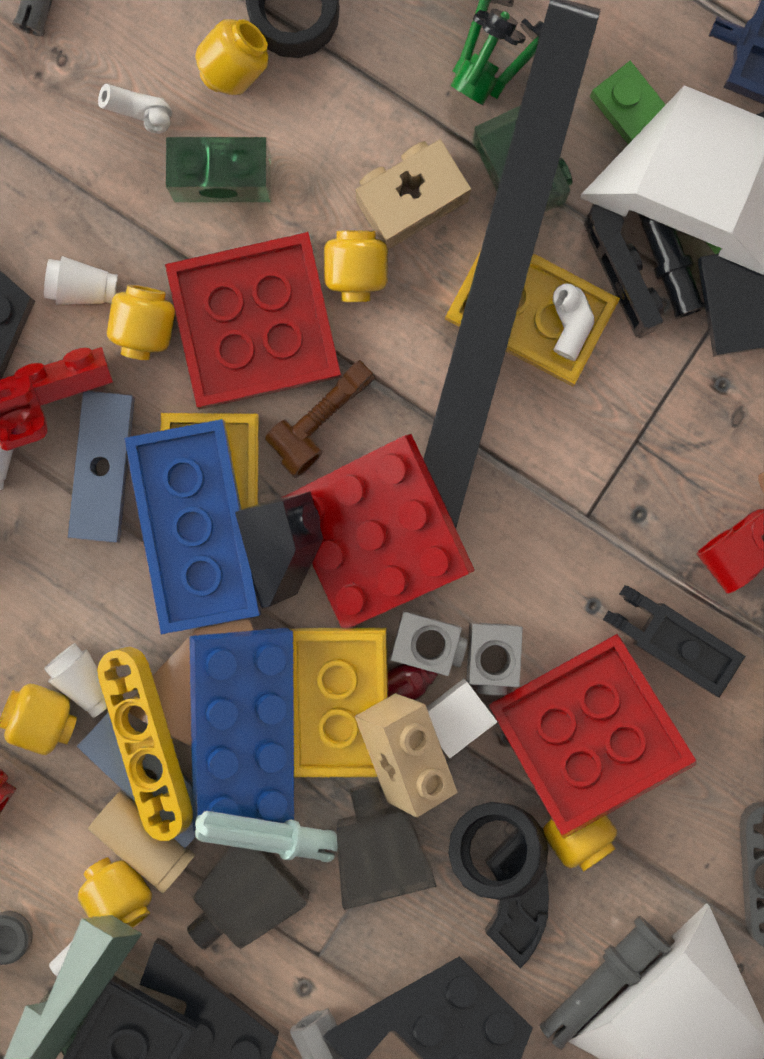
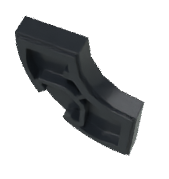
(520, 919)

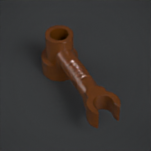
(294, 441)

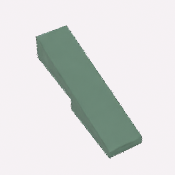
(88, 967)

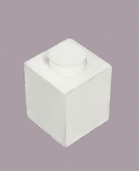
(459, 718)

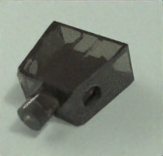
(379, 851)
(245, 897)

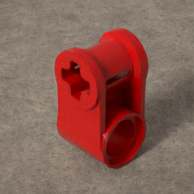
(736, 553)

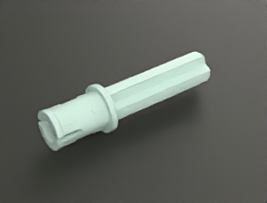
(285, 838)

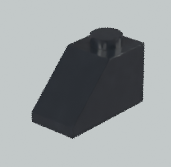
(280, 544)

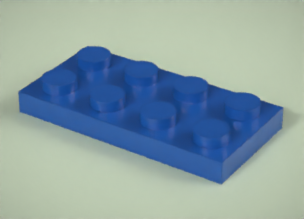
(190, 526)
(243, 724)

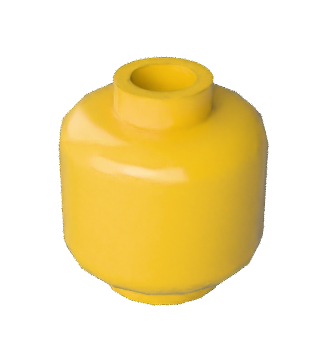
(232, 56)
(355, 264)
(140, 321)
(37, 719)
(584, 846)
(115, 891)

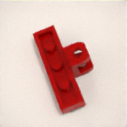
(39, 384)

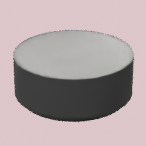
(14, 936)

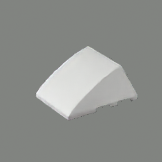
(696, 172)
(682, 1007)

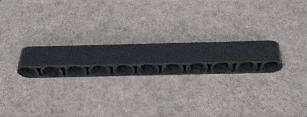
(508, 247)

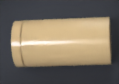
(124, 834)

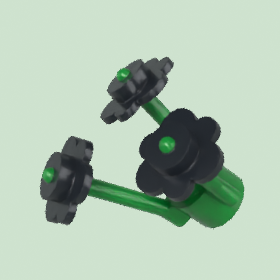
(475, 73)

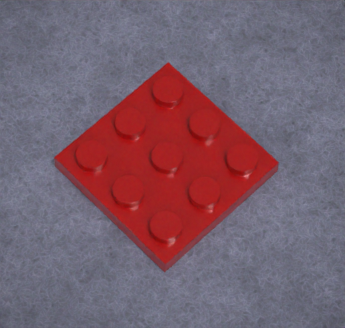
(252, 320)
(383, 533)
(592, 735)

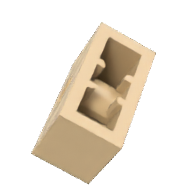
(398, 216)
(406, 754)

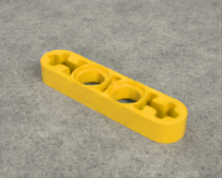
(154, 741)

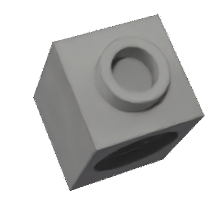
(488, 634)
(405, 649)

